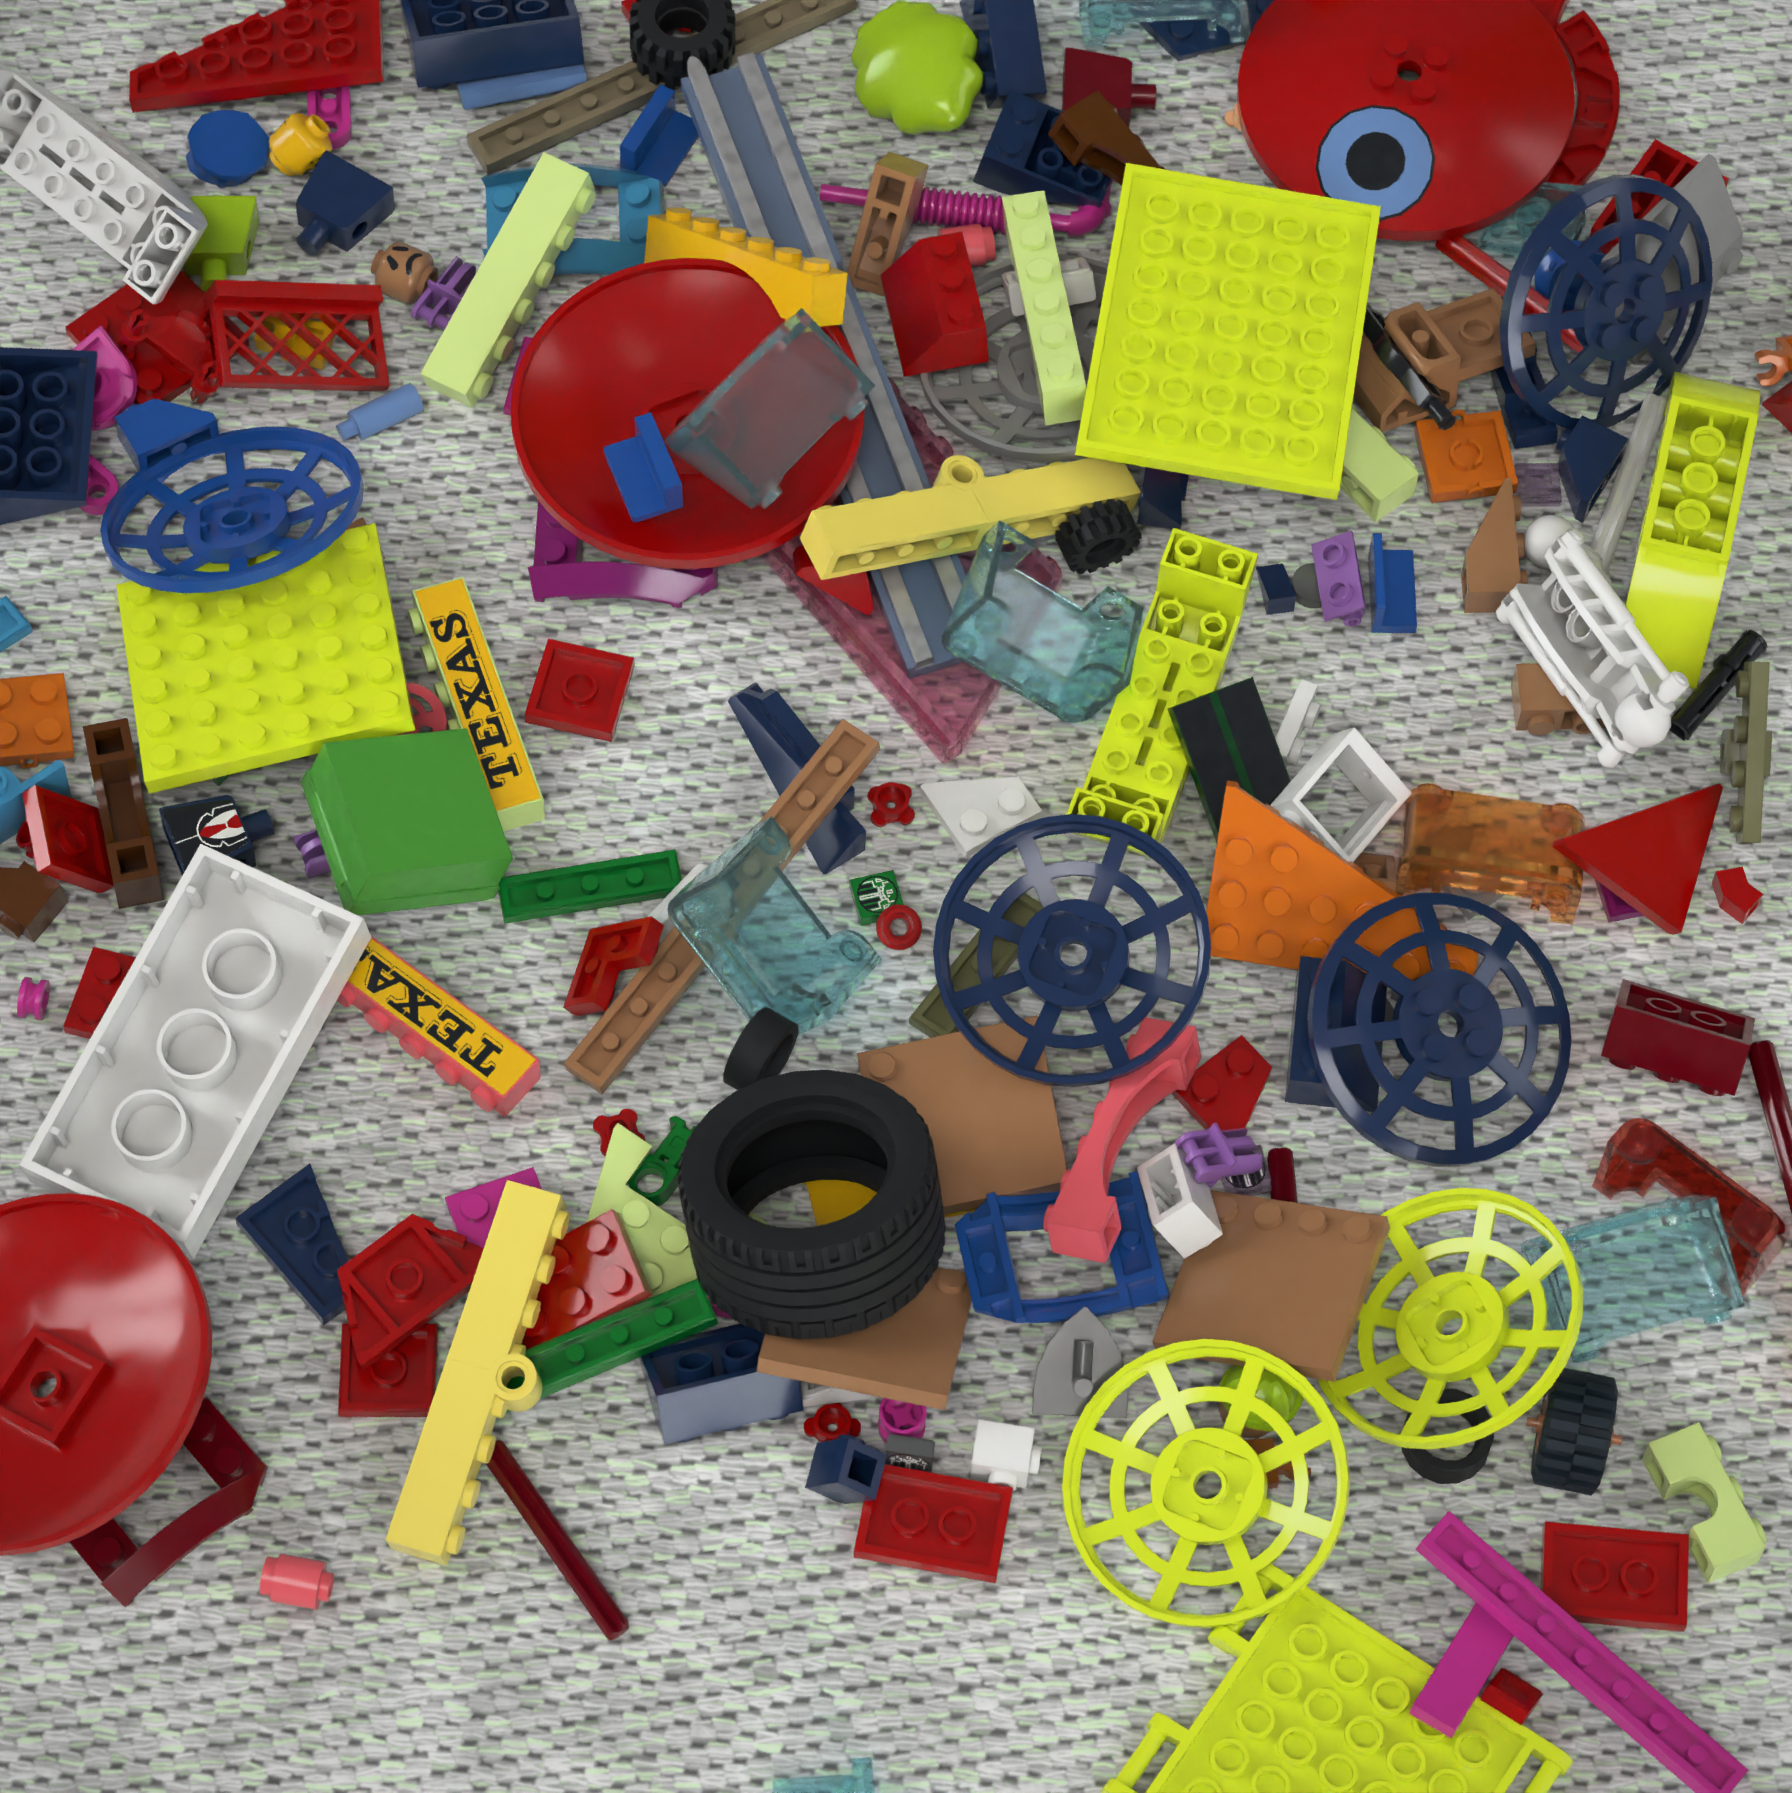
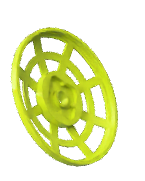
(1465, 1297)
(1185, 1462)

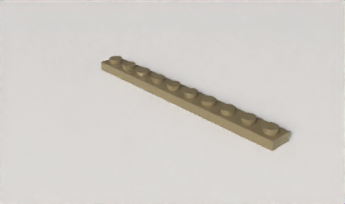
(627, 89)

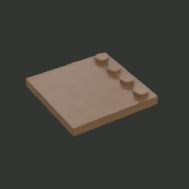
(983, 1121)
(1277, 1282)
(896, 1359)

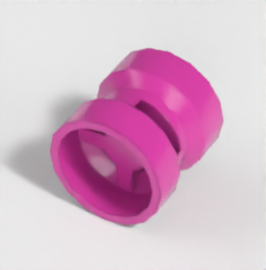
(903, 1415)

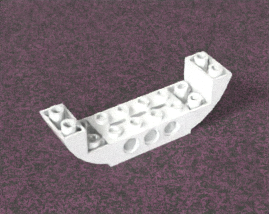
(97, 184)

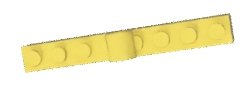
(958, 513)
(477, 1372)

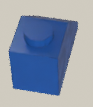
(161, 428)

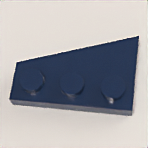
(299, 1242)

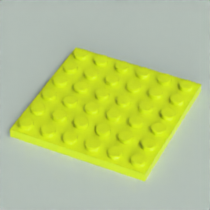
(265, 665)

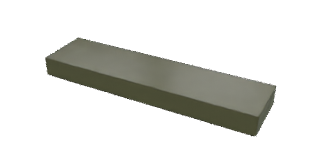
(931, 1015)

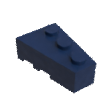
(1006, 48)

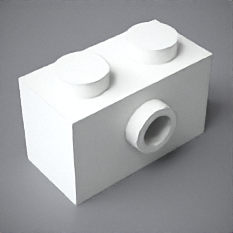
(1177, 1204)

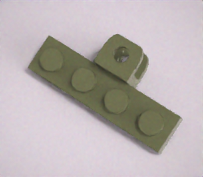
(1747, 752)

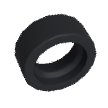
(760, 1049)
(1452, 1471)

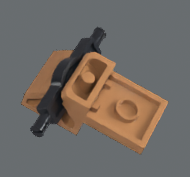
(1418, 357)

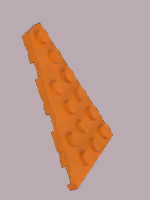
(1291, 896)

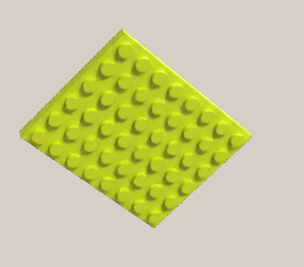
(1229, 331)

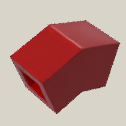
(1735, 893)

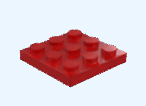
(155, 373)

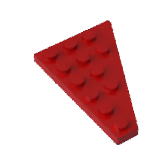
(285, 52)

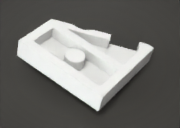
(980, 809)

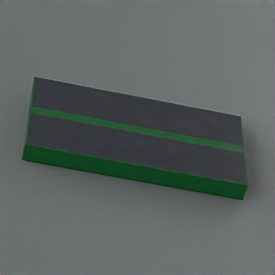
(1229, 740)

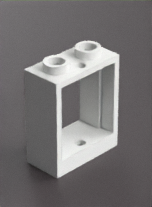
(1366, 772)

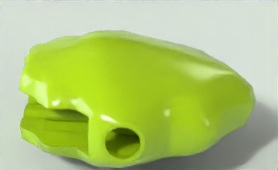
(917, 68)

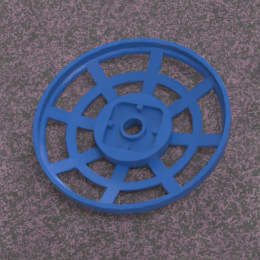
(235, 521)

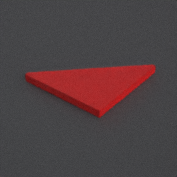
(1650, 855)

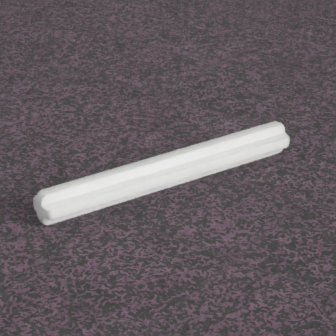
(1628, 478)

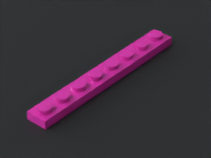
(1580, 1658)

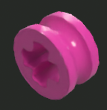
(33, 998)

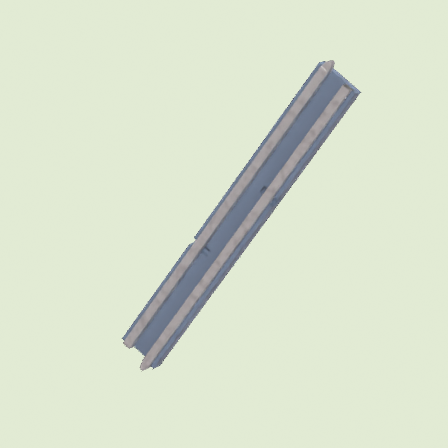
(775, 199)

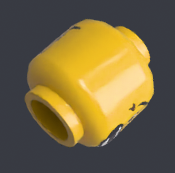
(299, 144)

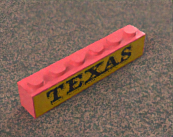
(440, 1029)

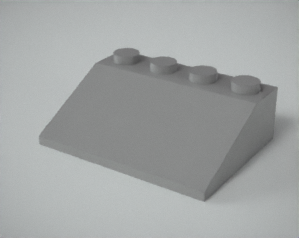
(1711, 201)

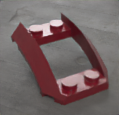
(235, 1469)

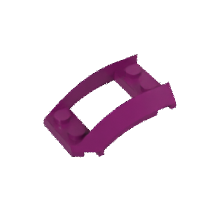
(561, 573)

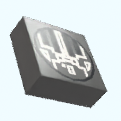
(910, 1452)

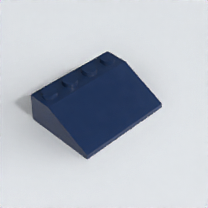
(489, 38)
(44, 430)

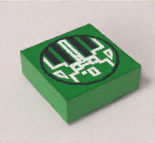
(874, 894)

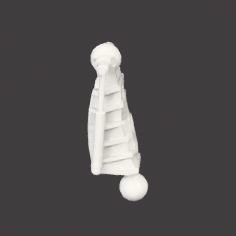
(1591, 643)

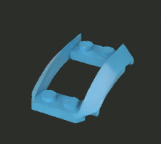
(637, 198)

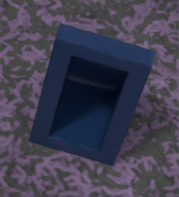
(1276, 589)

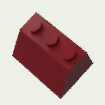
(1678, 1038)

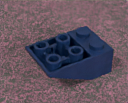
(1027, 160)

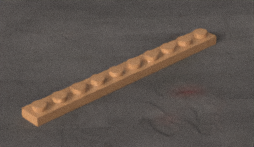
(676, 965)

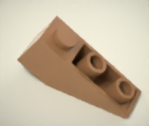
(1493, 557)
(1539, 704)

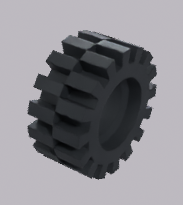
(1098, 536)

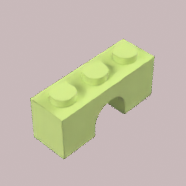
(1692, 1465)

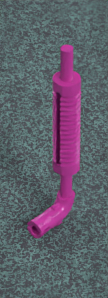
(975, 210)

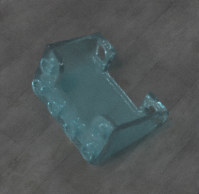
(1035, 638)

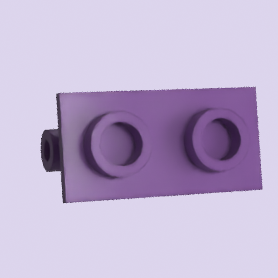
(1339, 579)

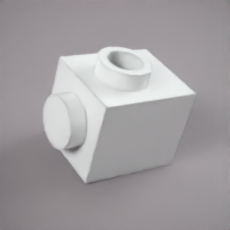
(1004, 1454)

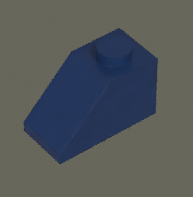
(1588, 462)

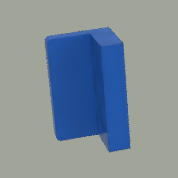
(658, 138)
(645, 472)
(1391, 589)

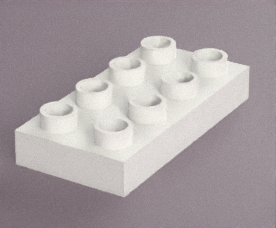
(198, 1046)

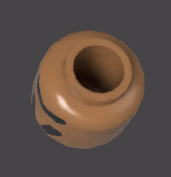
(403, 272)

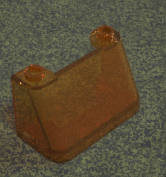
(1489, 848)

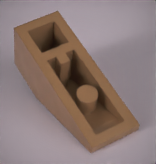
(885, 219)

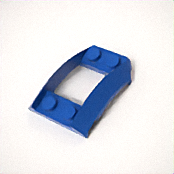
(993, 1274)

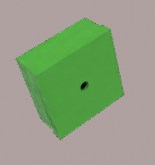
(406, 821)

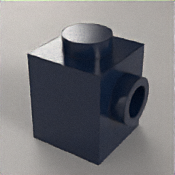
(846, 1470)

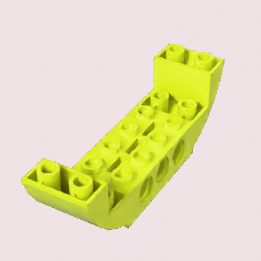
(1691, 518)
(1177, 658)

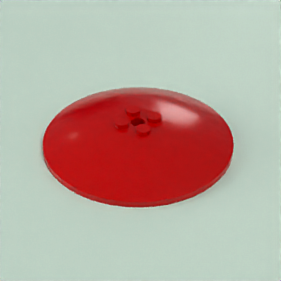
(126, 1334)

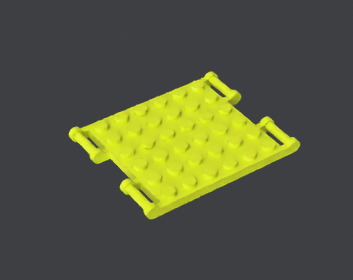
(1327, 1711)

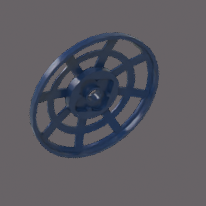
(1601, 293)
(1066, 924)
(1420, 1038)

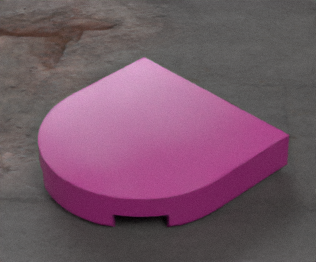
(114, 378)

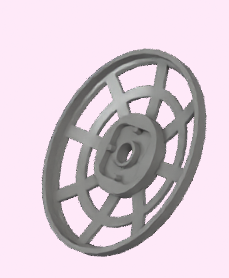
(1016, 378)

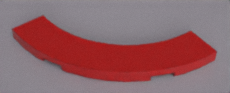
(1596, 100)

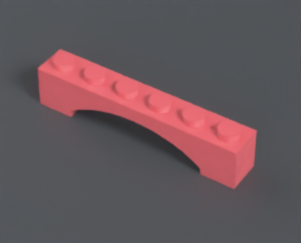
(1084, 1217)

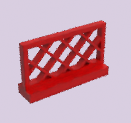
(291, 301)

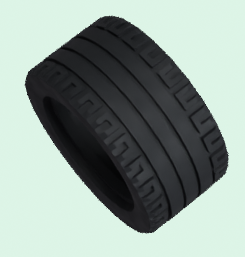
(826, 1275)

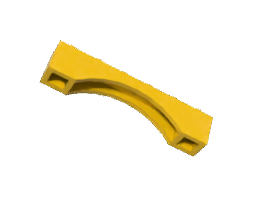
(781, 272)

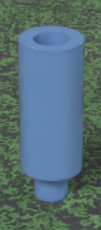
(381, 413)

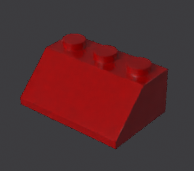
(935, 306)

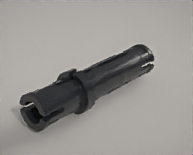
(1716, 684)

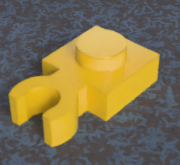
(296, 343)

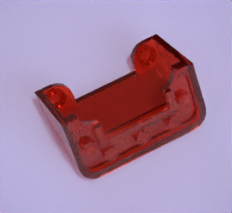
(1648, 1154)

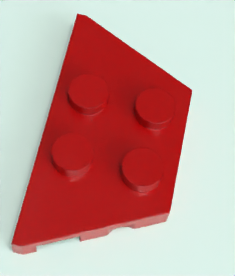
(403, 1284)

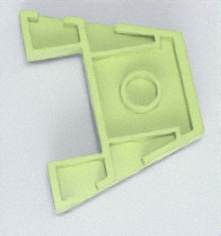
(655, 1235)

